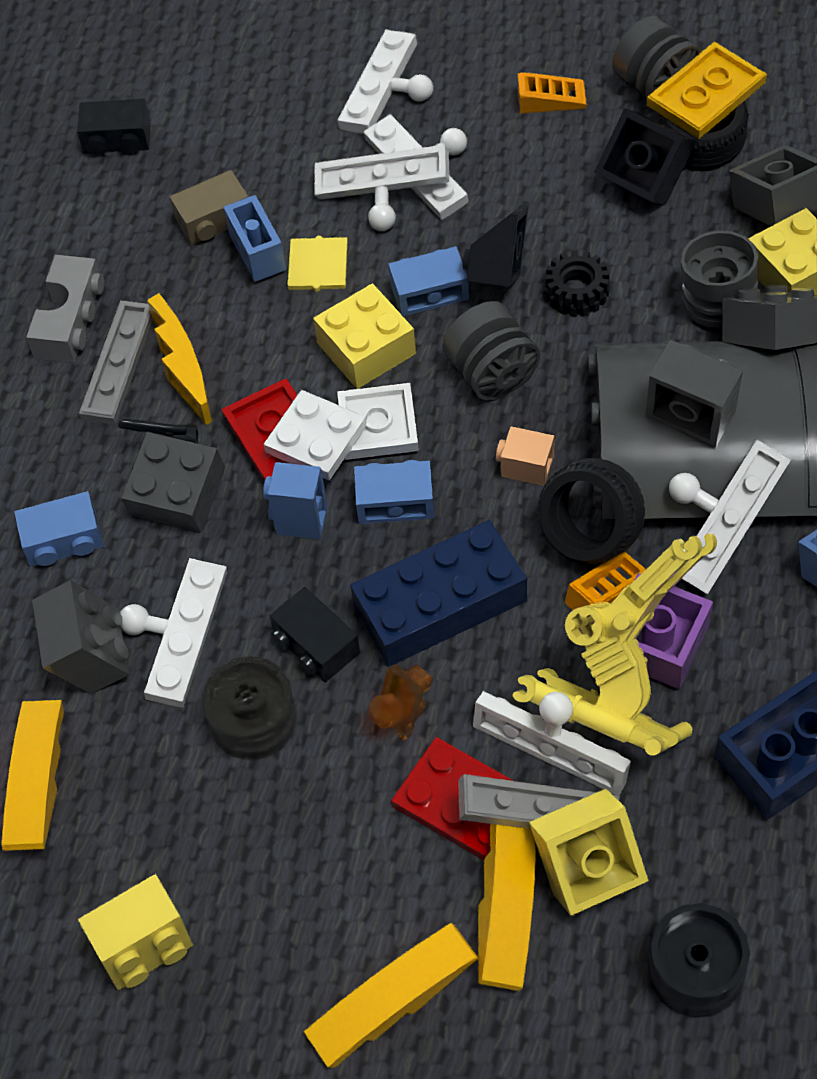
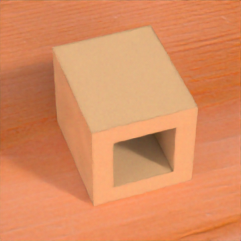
(526, 455)

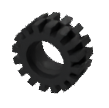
(577, 298)

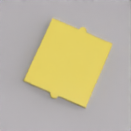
(317, 263)

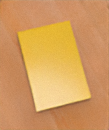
(706, 90)

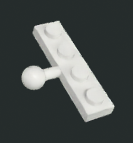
(381, 79)
(391, 137)
(379, 175)
(733, 511)
(182, 633)
(548, 741)

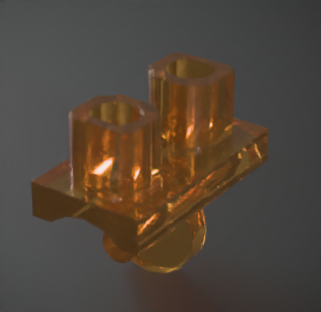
(400, 699)

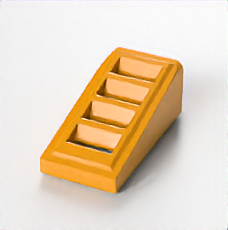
(534, 99)
(582, 591)

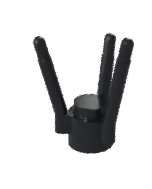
(181, 432)

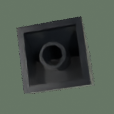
(499, 252)

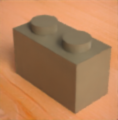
(201, 209)

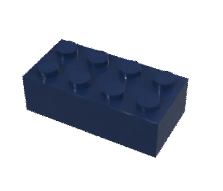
(439, 592)
(775, 749)

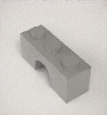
(62, 331)

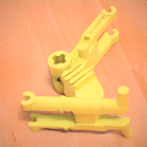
(617, 658)

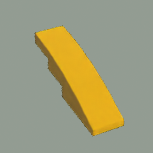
(180, 359)
(32, 776)
(506, 907)
(390, 994)

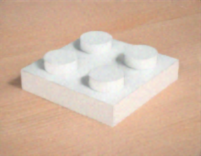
(388, 420)
(315, 433)

